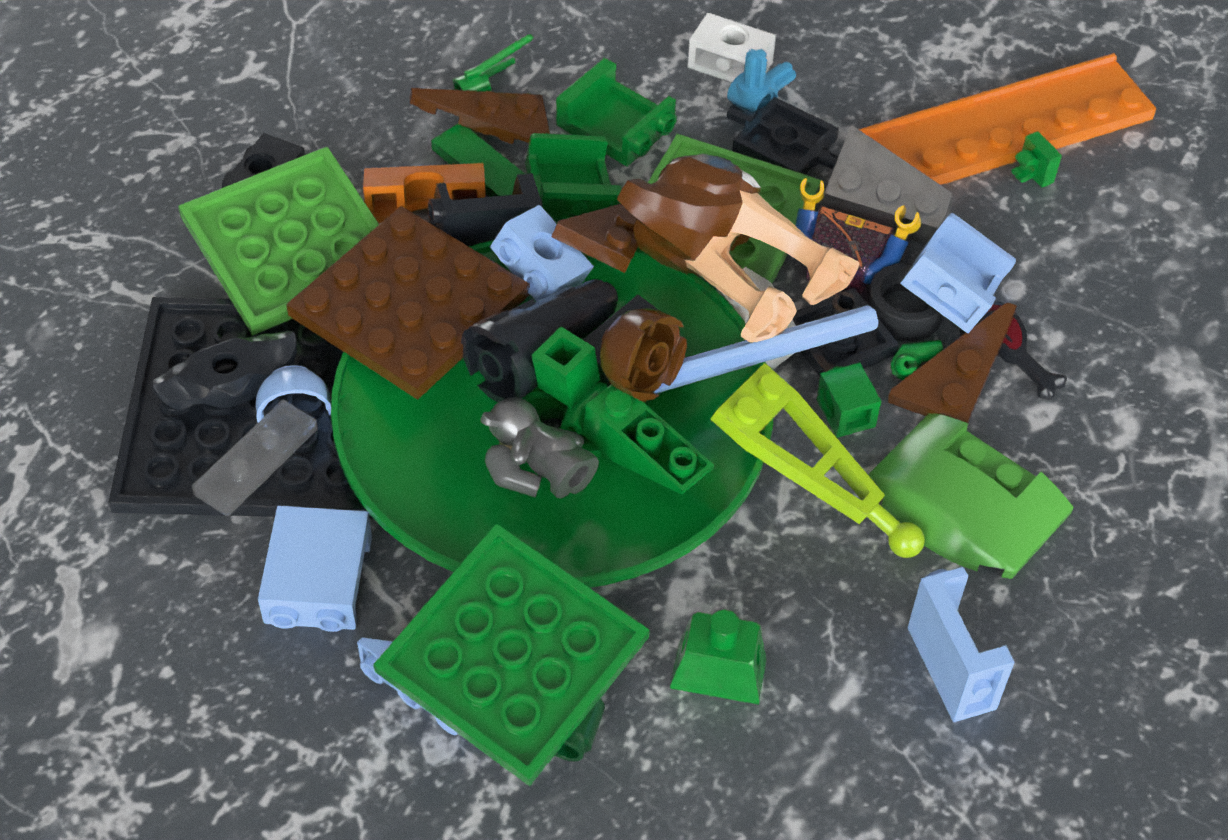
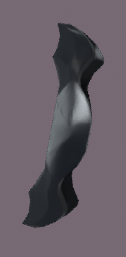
(198, 383)

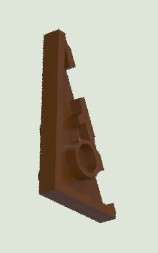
(491, 113)
(602, 235)
(957, 375)

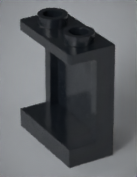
(481, 219)

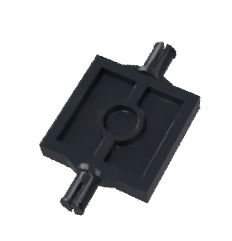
(784, 136)

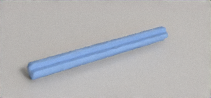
(788, 342)

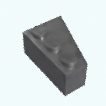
(876, 182)

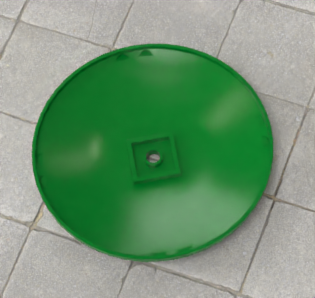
(427, 475)

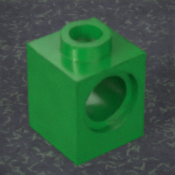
(848, 399)

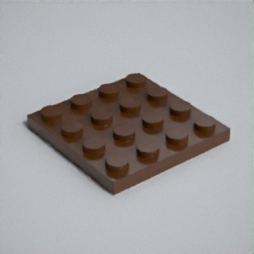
(406, 300)

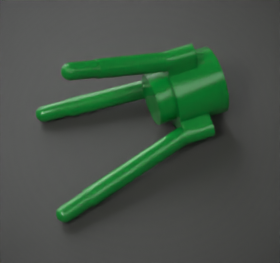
(477, 78)

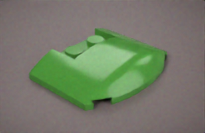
(969, 497)

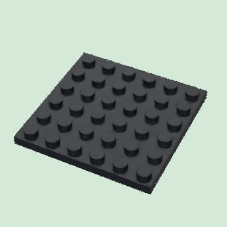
(172, 448)

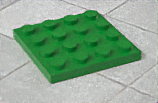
(512, 653)

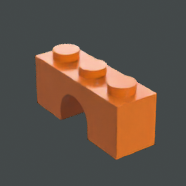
(413, 186)

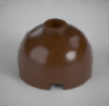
(642, 352)

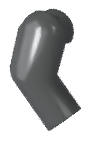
(508, 474)

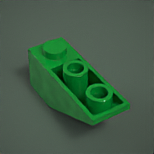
(642, 441)

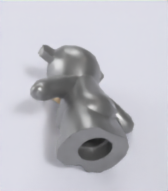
(548, 450)

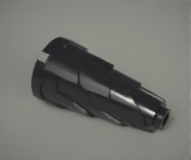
(506, 340)

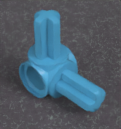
(756, 87)

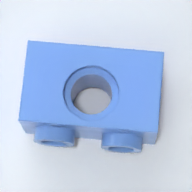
(538, 258)

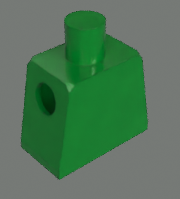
(720, 657)

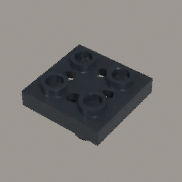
(867, 347)

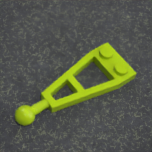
(752, 410)

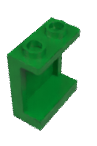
(606, 108)
(570, 174)

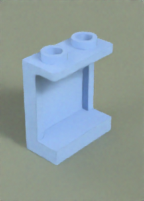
(958, 272)
(314, 568)
(964, 678)

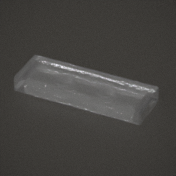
(254, 458)

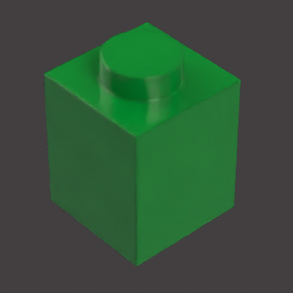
(565, 367)

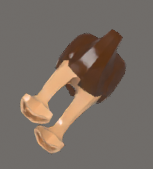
(707, 209)

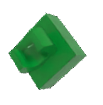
(1037, 160)

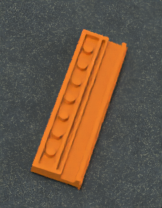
(992, 125)

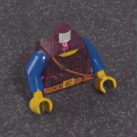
(856, 237)

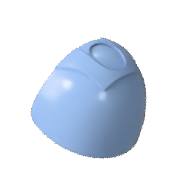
(291, 380)

